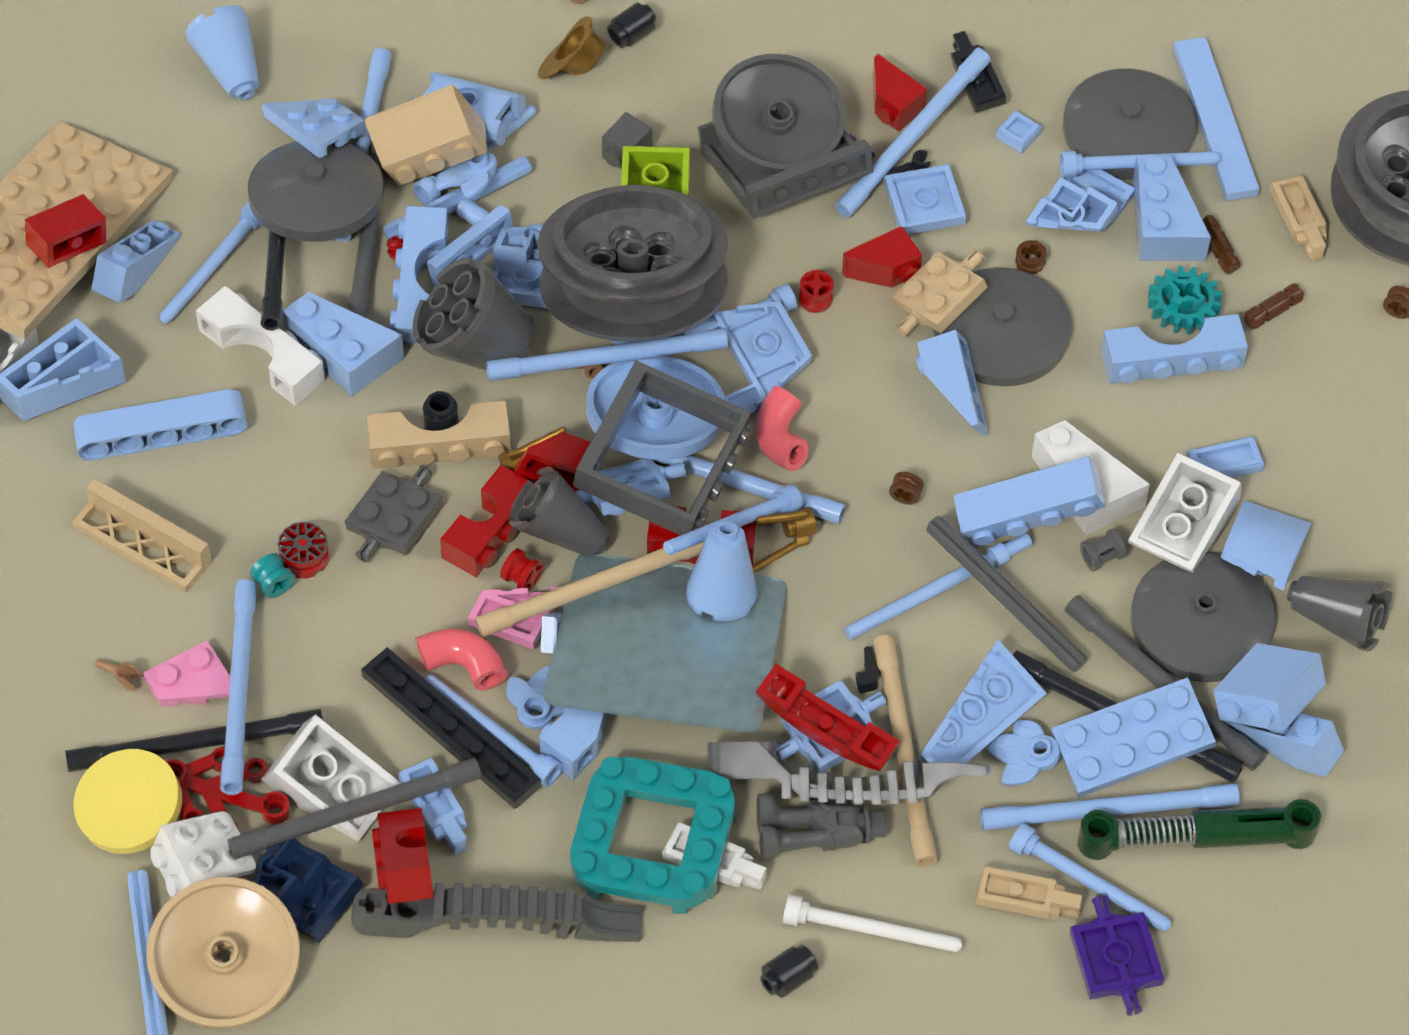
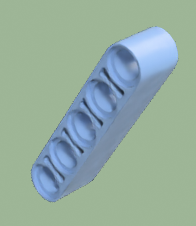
(159, 424)

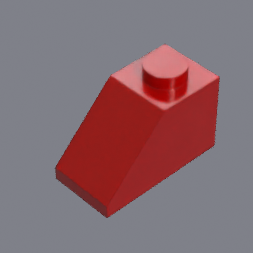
(896, 94)
(883, 260)
(559, 452)

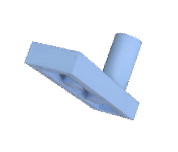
(476, 241)

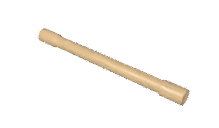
(507, 616)
(888, 665)

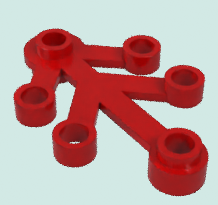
(214, 796)

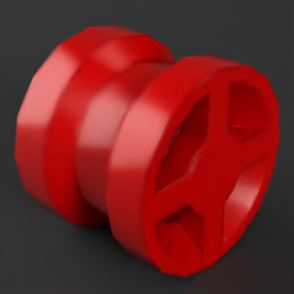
(816, 291)
(521, 569)

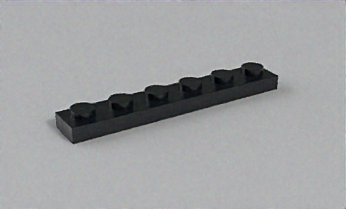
(450, 727)

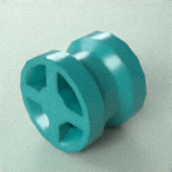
(272, 575)

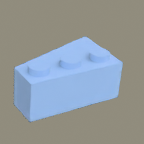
(1165, 213)
(350, 345)
(60, 372)

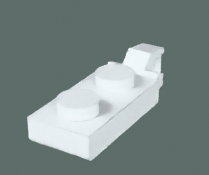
(736, 865)

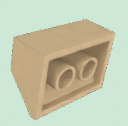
(427, 135)

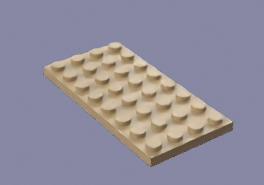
(55, 171)

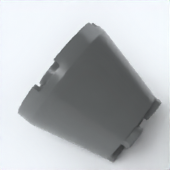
(472, 317)

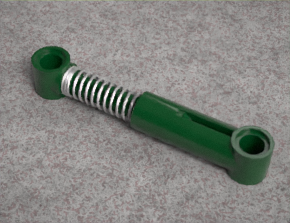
(1203, 829)

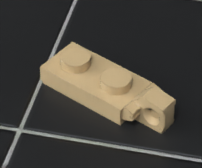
(1300, 214)
(1026, 894)

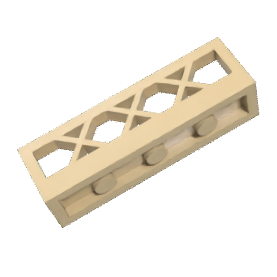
(148, 525)

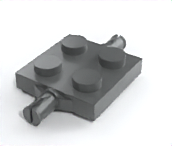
(393, 513)

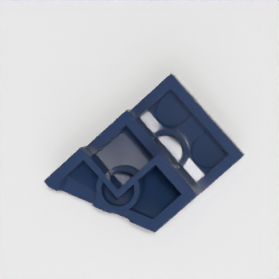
(307, 886)

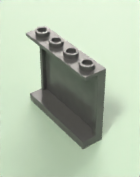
(766, 193)

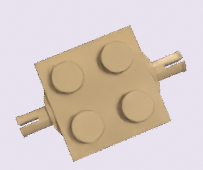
(939, 292)

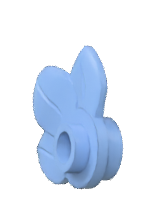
(470, 175)
(529, 698)
(1020, 750)

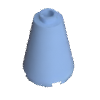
(226, 49)
(723, 575)

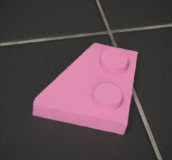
(522, 633)
(189, 678)

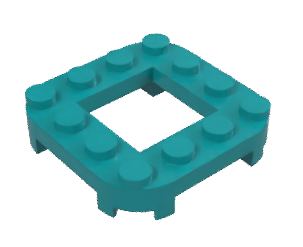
(643, 879)

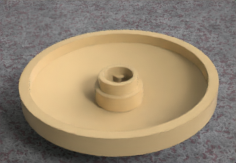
(216, 919)

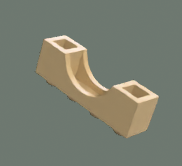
(400, 443)

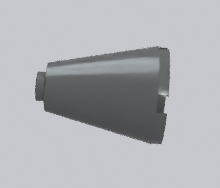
(558, 515)
(1343, 606)

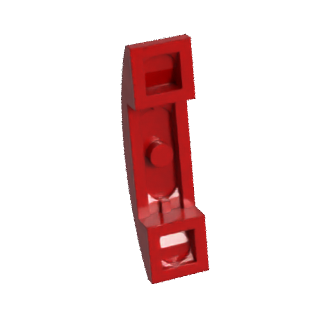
(823, 722)

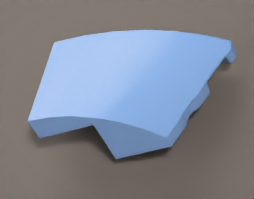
(1083, 202)
(519, 264)
(1265, 542)

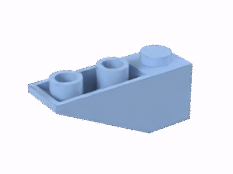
(131, 261)
(574, 739)
(1305, 744)

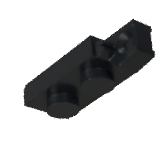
(985, 89)

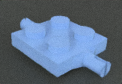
(641, 475)
(843, 700)

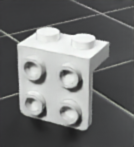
(198, 851)

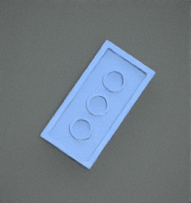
(1133, 737)

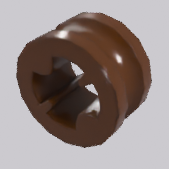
(1034, 248)
(1397, 302)
(906, 488)

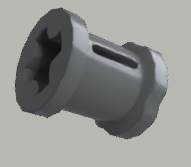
(1103, 549)

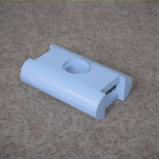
(493, 104)

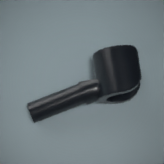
(917, 162)
(867, 679)

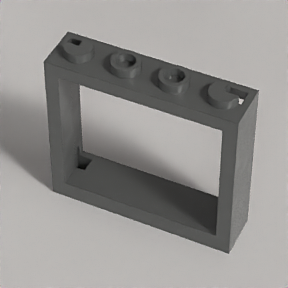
(685, 398)

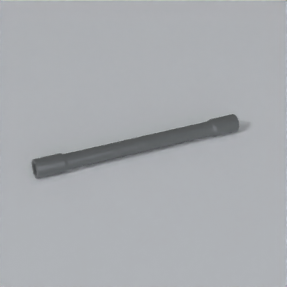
(359, 298)
(1094, 622)
(261, 839)

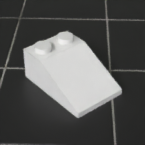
(1186, 513)
(327, 770)

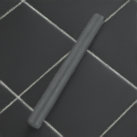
(1006, 594)

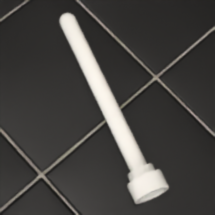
(799, 912)

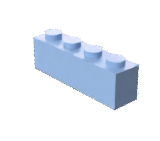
(1029, 501)

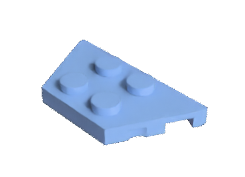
(315, 123)

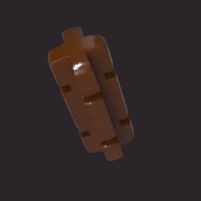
(1220, 246)
(1274, 306)

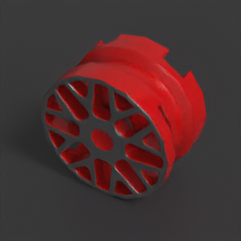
(304, 549)

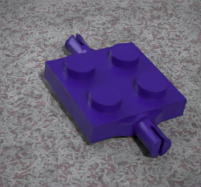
(1116, 955)

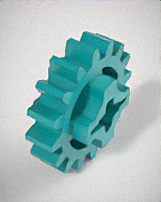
(1184, 299)

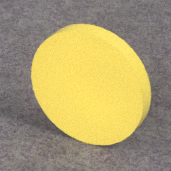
(127, 800)

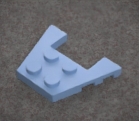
(763, 346)

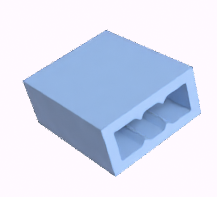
(1269, 687)

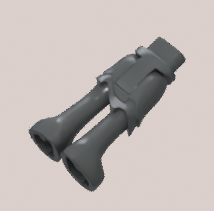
(829, 824)

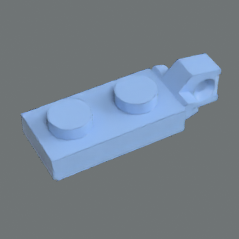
(439, 809)

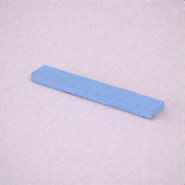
(1216, 118)

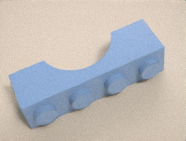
(423, 236)
(1134, 356)

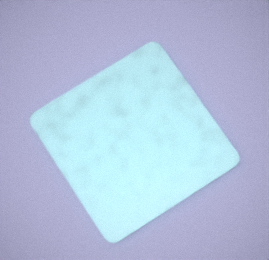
(657, 659)

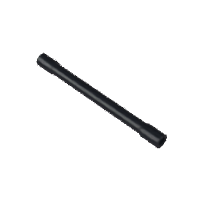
(272, 303)
(85, 757)
(1210, 759)

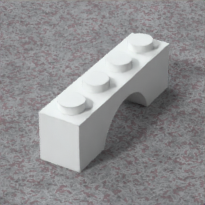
(232, 321)

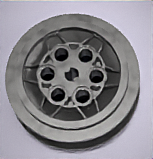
(1373, 177)
(633, 263)

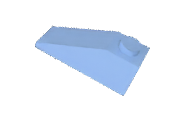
(949, 367)

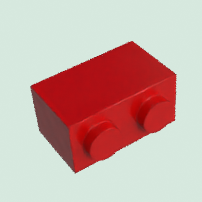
(65, 230)

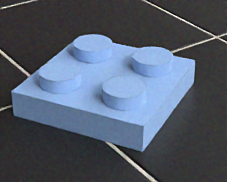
(925, 199)

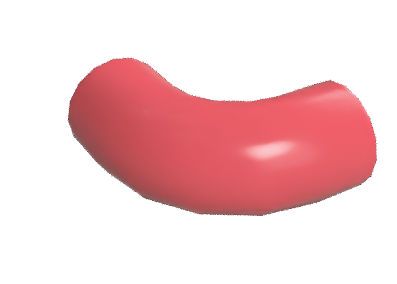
(773, 430)
(466, 650)

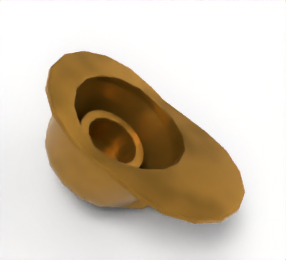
(576, 52)

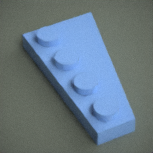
(985, 708)

